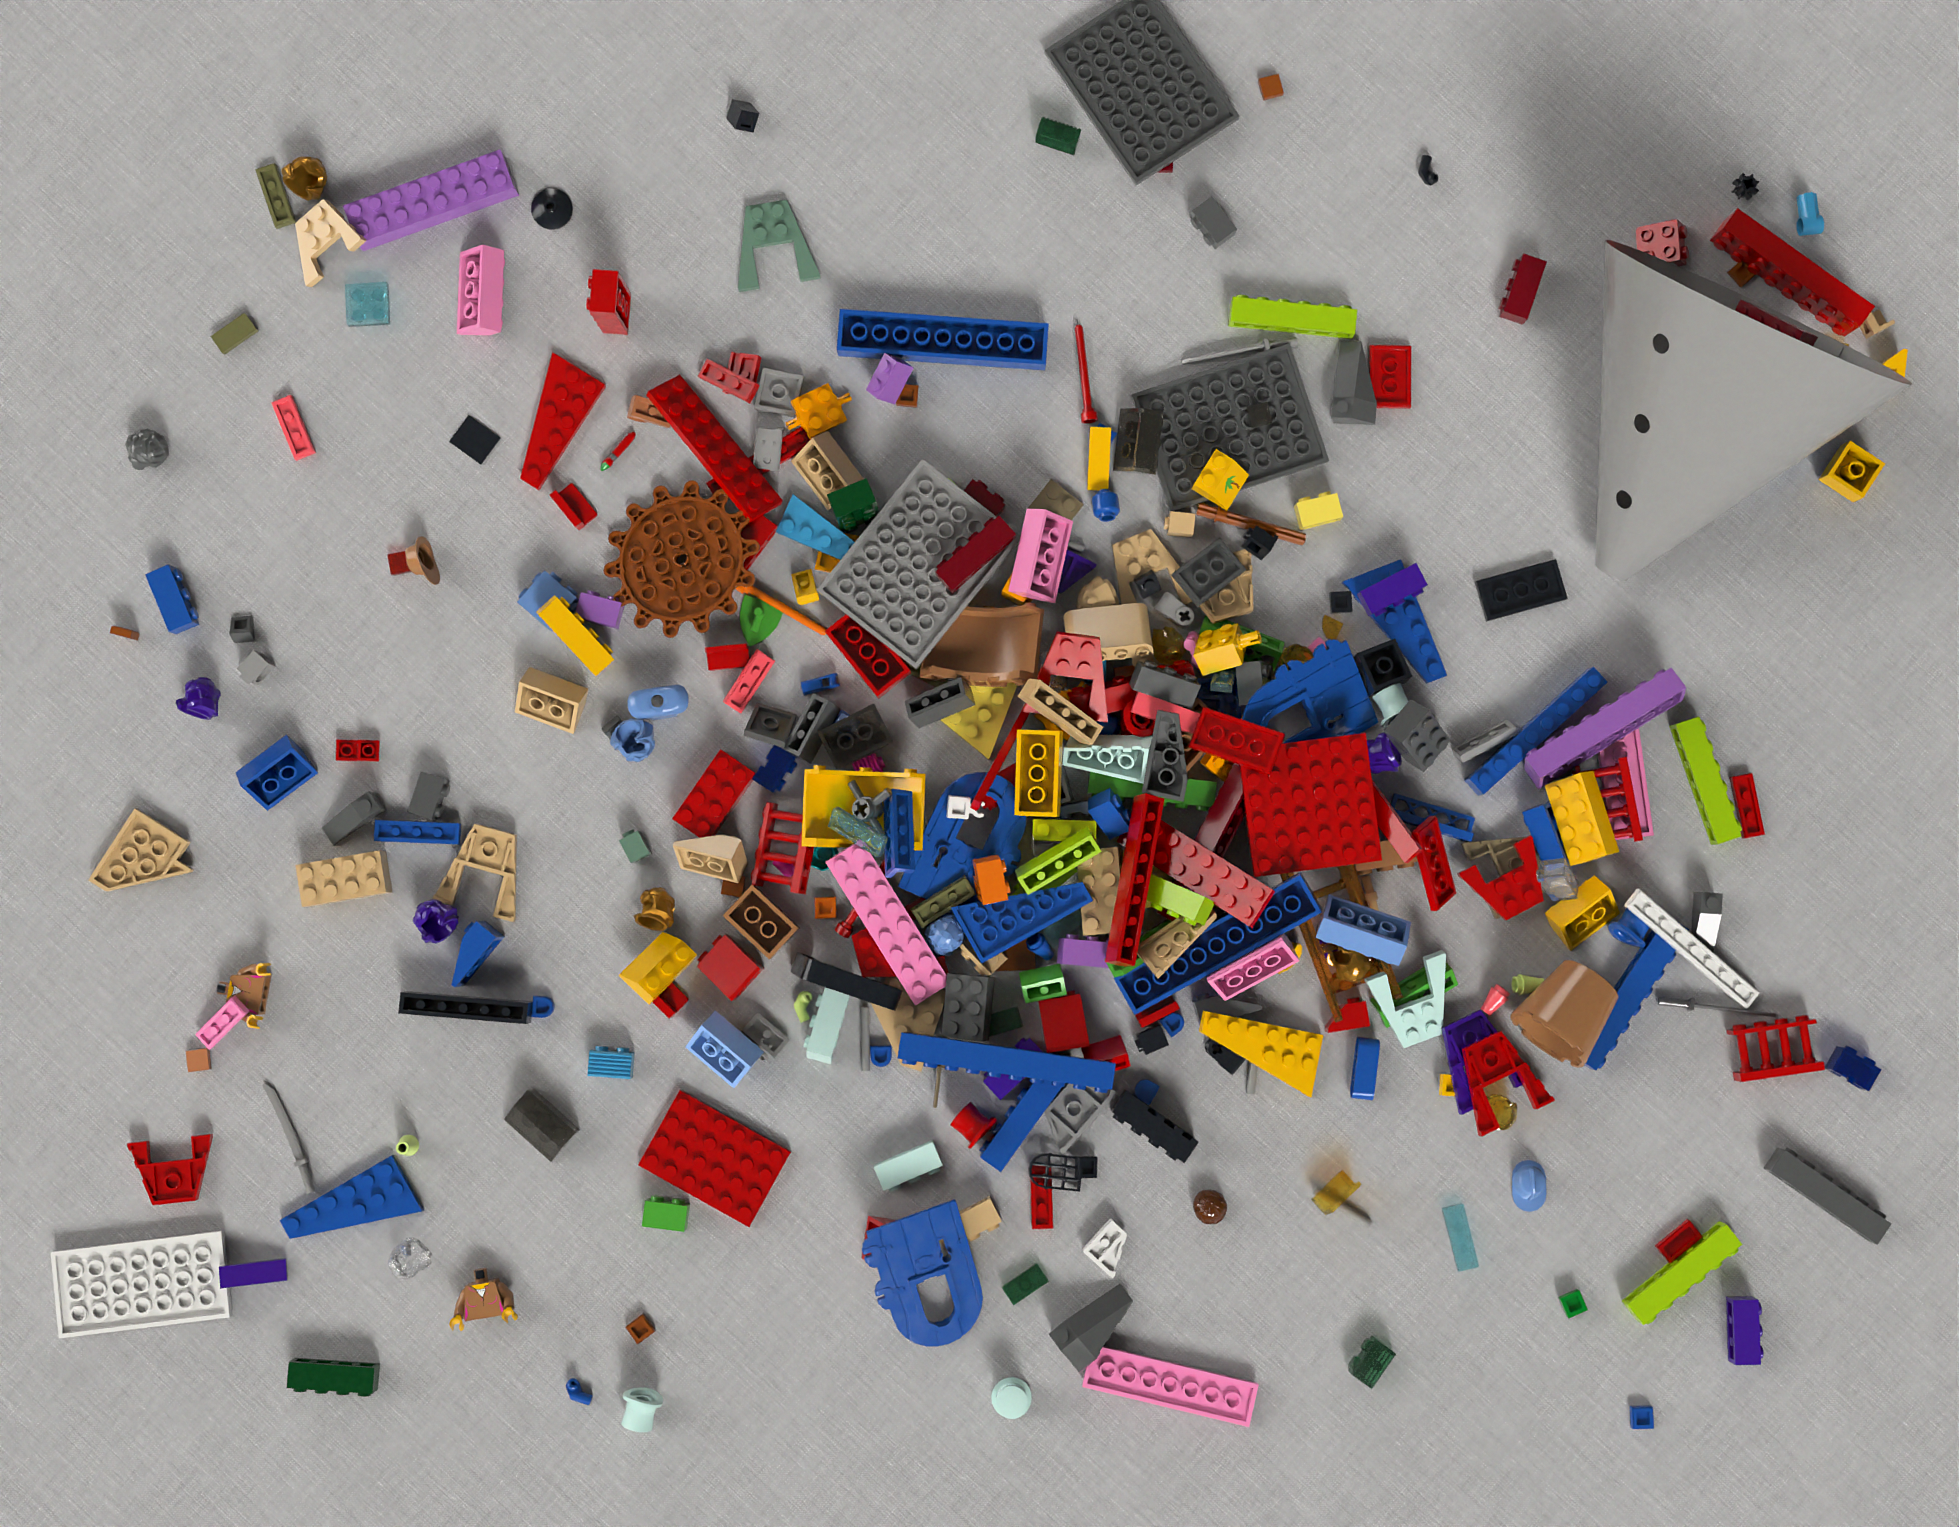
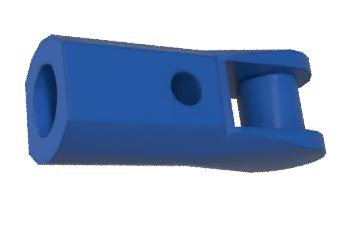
(816, 685)

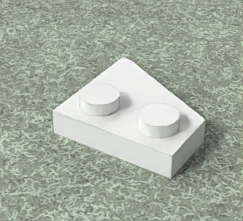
(1106, 1246)

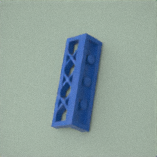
(1451, 831)
(900, 833)

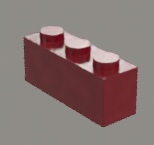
(1522, 288)

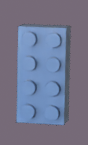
(1363, 930)

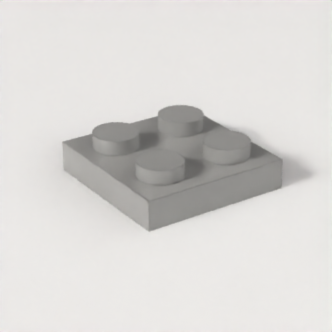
(777, 391)

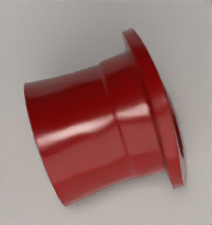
(1135, 724)
(972, 1124)

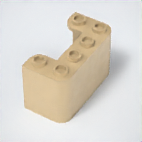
(1121, 628)

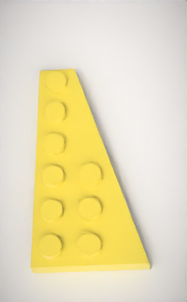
(984, 720)

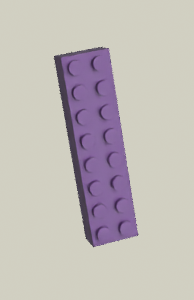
(432, 199)
(1604, 728)

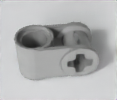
(1172, 608)

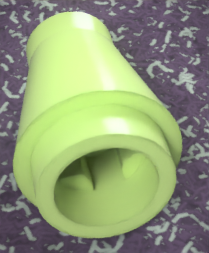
(1525, 984)
(411, 1143)

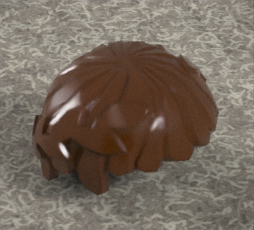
(1210, 1206)

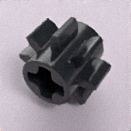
(1740, 189)

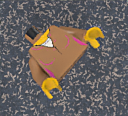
(251, 988)
(483, 1300)

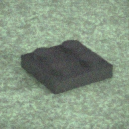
(770, 725)

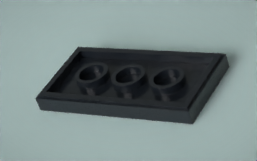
(1521, 590)

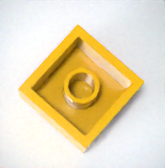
(1851, 471)

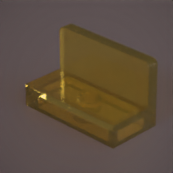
(1335, 1192)

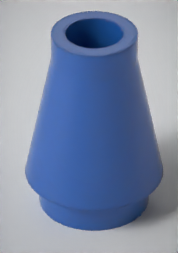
(1038, 944)

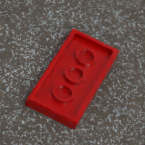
(1236, 740)
(1434, 864)

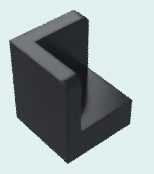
(742, 115)

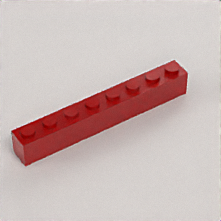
(1134, 880)

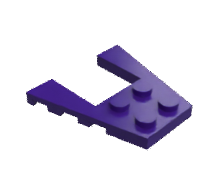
(1457, 1036)

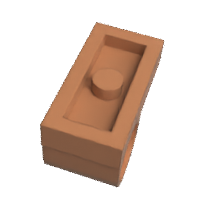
(644, 411)

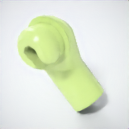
(801, 1004)

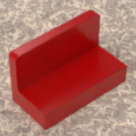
(574, 506)
(727, 656)
(671, 1000)
(1157, 1011)
(1108, 1050)

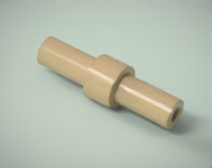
(1371, 895)

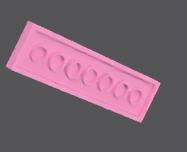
(888, 922)
(1172, 1385)

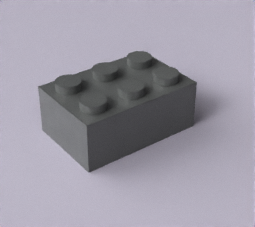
(1417, 735)
(968, 1007)

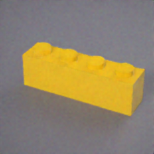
(575, 635)

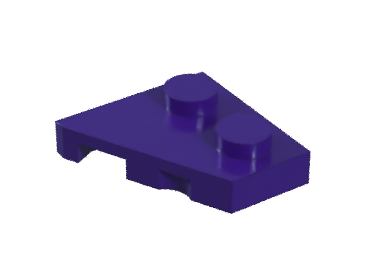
(1073, 570)

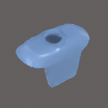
(674, 703)

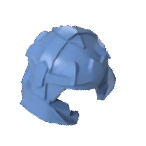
(633, 739)
(944, 935)

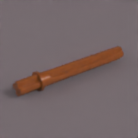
(1245, 522)

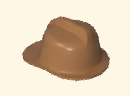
(422, 561)

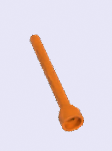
(783, 608)

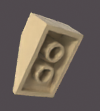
(713, 856)

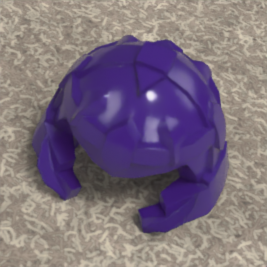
(200, 699)
(1383, 755)
(435, 920)

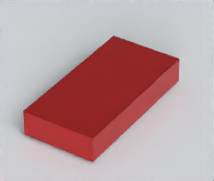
(1678, 1241)

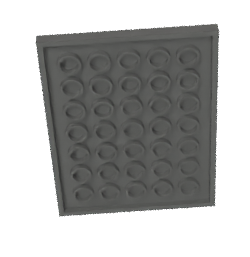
(1141, 86)
(1211, 414)

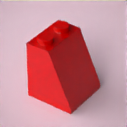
(729, 966)
(1063, 1022)

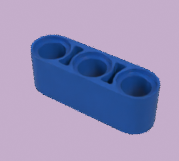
(1365, 1068)

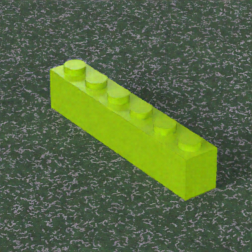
(1292, 317)
(1705, 780)
(1676, 1278)

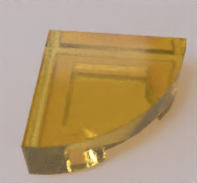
(1331, 627)

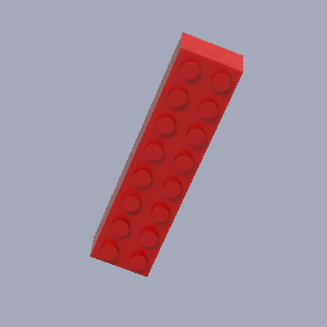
(1791, 273)

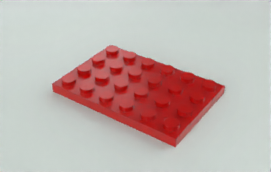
(714, 1158)

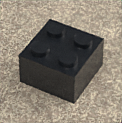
(1382, 667)

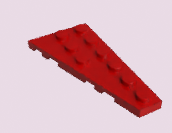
(562, 409)

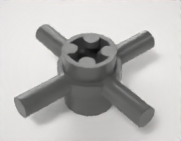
(868, 808)

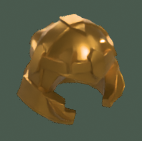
(305, 177)
(657, 910)
(1349, 964)

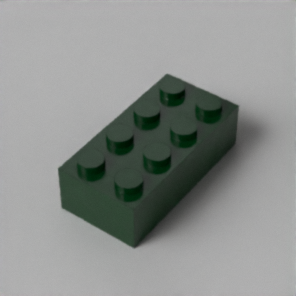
(853, 505)

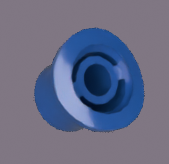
(1629, 929)

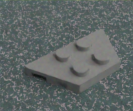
(1073, 1112)

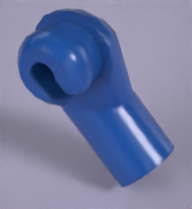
(575, 1392)

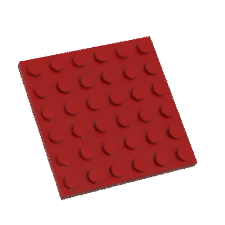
(1312, 807)

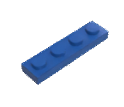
(417, 832)

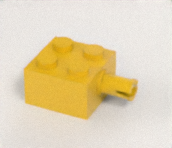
(1223, 648)

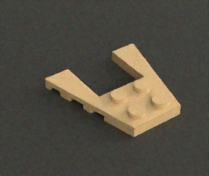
(1139, 555)
(489, 851)

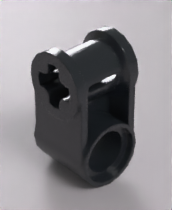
(1224, 1057)

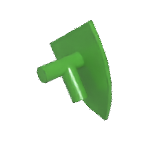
(758, 619)

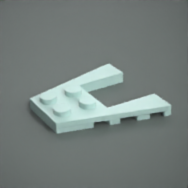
(1418, 1018)

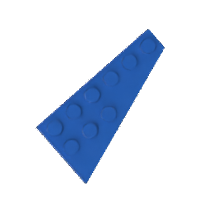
(1404, 624)
(1006, 923)

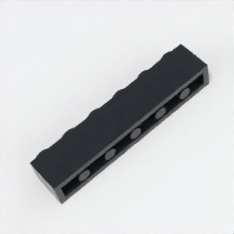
(465, 1007)

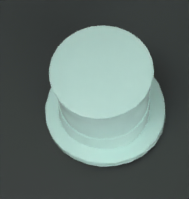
(1391, 702)
(1011, 1397)
(640, 1409)

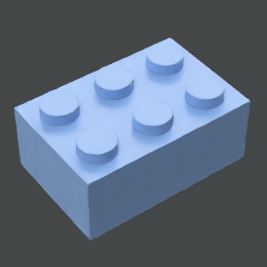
(724, 1049)

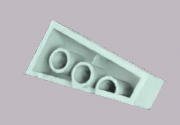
(1110, 755)
(826, 1025)

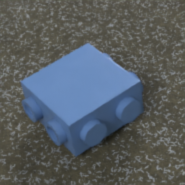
(543, 589)

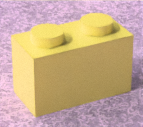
(1318, 510)

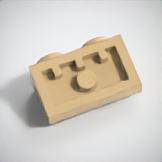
(987, 967)

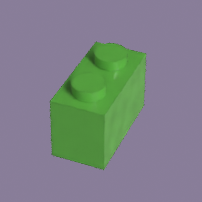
(1042, 983)
(666, 1214)

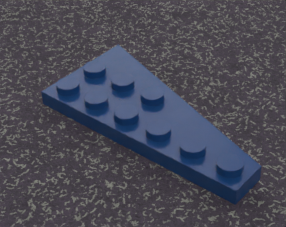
(366, 1198)

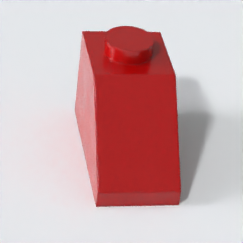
(1354, 1016)

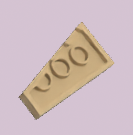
(1170, 943)

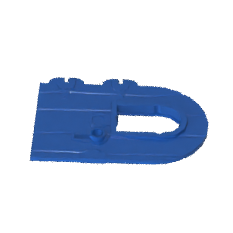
(1325, 686)
(958, 855)
(910, 1253)

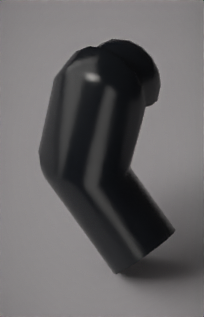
(1424, 171)

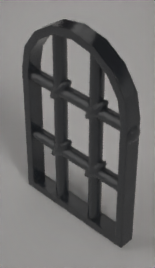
(1047, 1177)

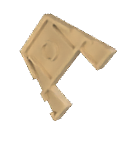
(319, 231)
(1235, 598)

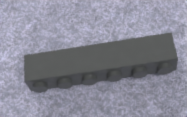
(1828, 1196)

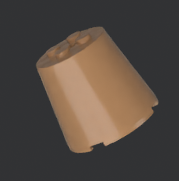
(1567, 1012)

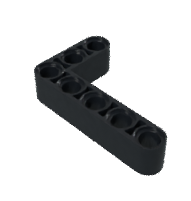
(845, 982)

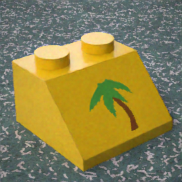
(1220, 480)

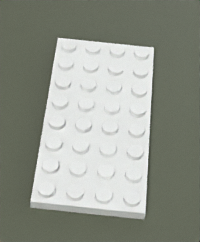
(140, 1284)

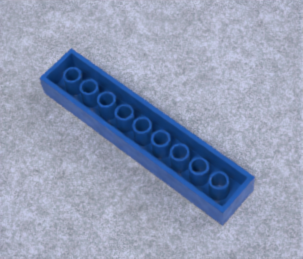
(943, 339)
(1222, 944)
(1006, 1060)

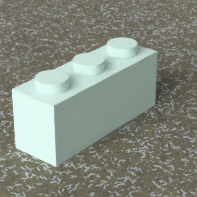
(908, 1166)

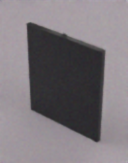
(474, 439)

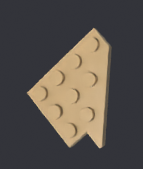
(141, 854)
(910, 1018)

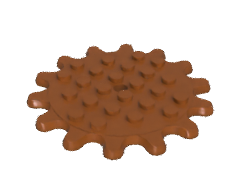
(673, 529)

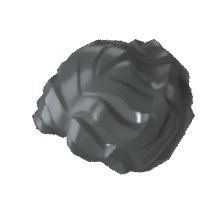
(146, 449)

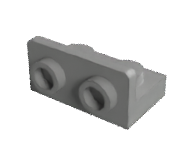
(765, 1037)

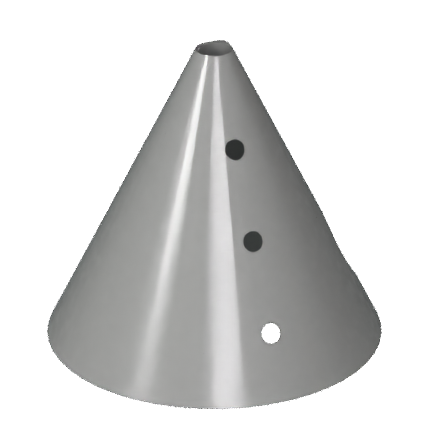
(1705, 404)

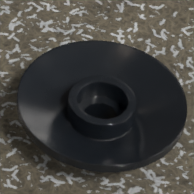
(553, 218)

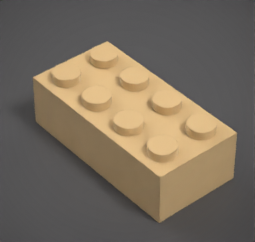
(343, 878)
(1101, 879)

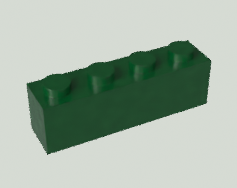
(333, 1375)

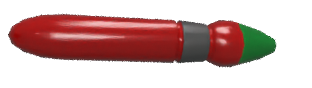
(608, 462)

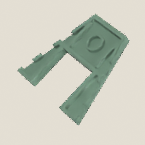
(768, 226)

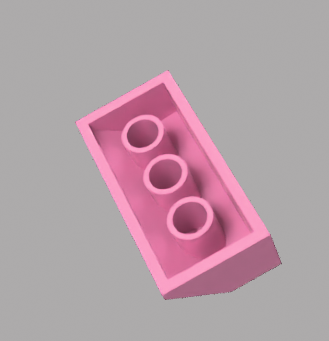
(480, 291)
(1040, 555)
(1253, 967)

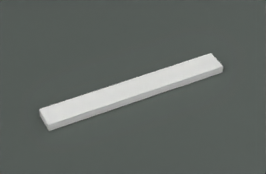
(1691, 948)

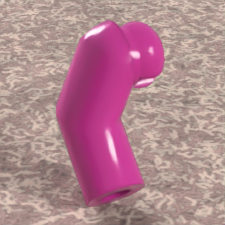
(784, 868)

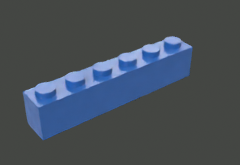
(1018, 1123)

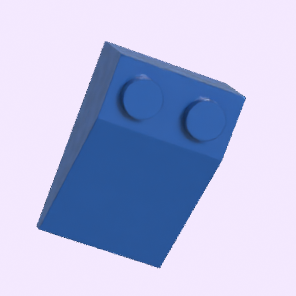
(474, 950)

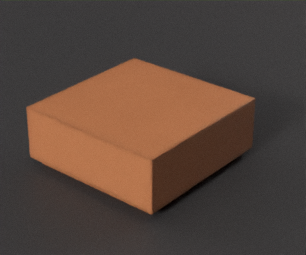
(198, 1060)

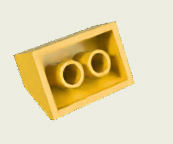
(1581, 917)
(658, 966)

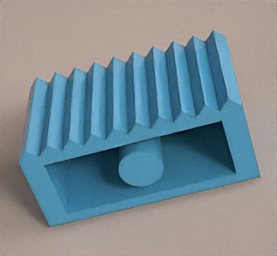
(611, 1063)

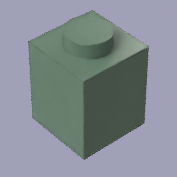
(635, 846)

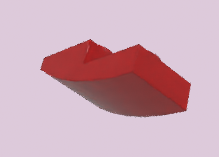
(357, 750)

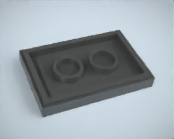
(1208, 572)

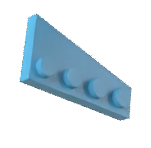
(811, 529)

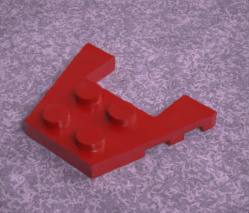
(1514, 890)
(175, 1179)

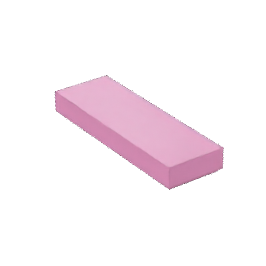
(222, 1022)

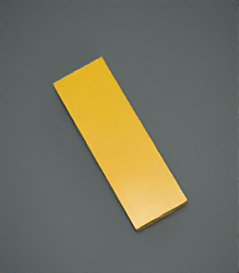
(1099, 458)

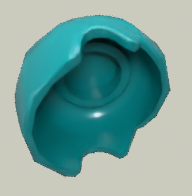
(821, 855)

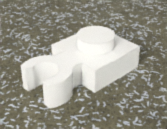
(960, 808)

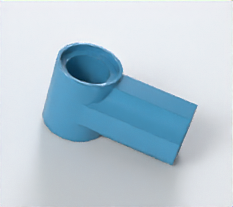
(1809, 219)

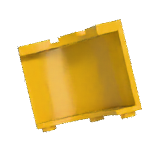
(830, 789)

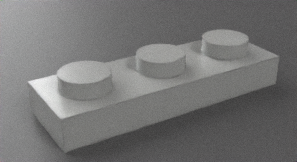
(1485, 741)

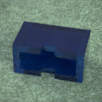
(776, 769)
(1860, 1071)

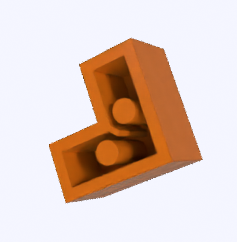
(990, 880)

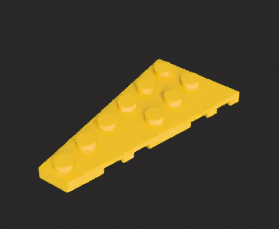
(1276, 1049)

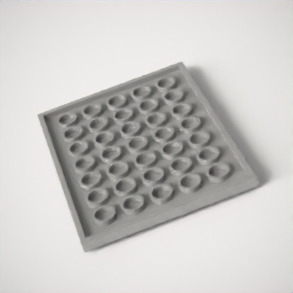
(890, 570)

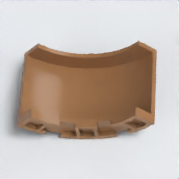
(989, 647)

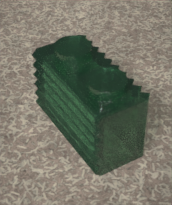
(1058, 136)
(1371, 1361)

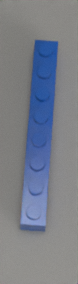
(1535, 731)
(1631, 989)

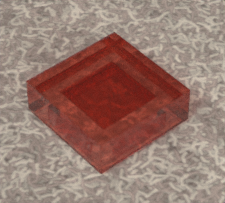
(398, 563)

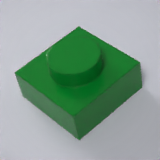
(1572, 1303)

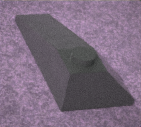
(1353, 389)
(1088, 1330)

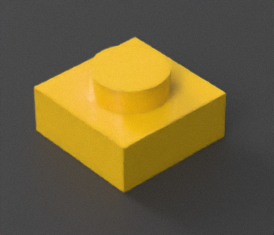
(1446, 1085)

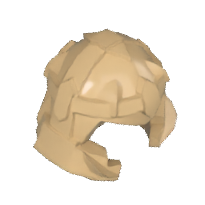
(1097, 594)

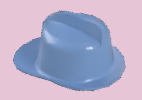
(1528, 1185)

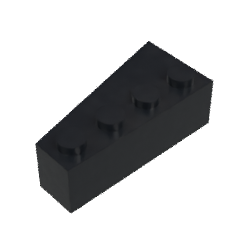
(1155, 1126)

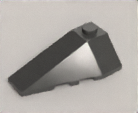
(1166, 762)

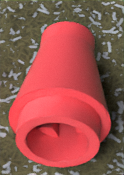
(1495, 999)

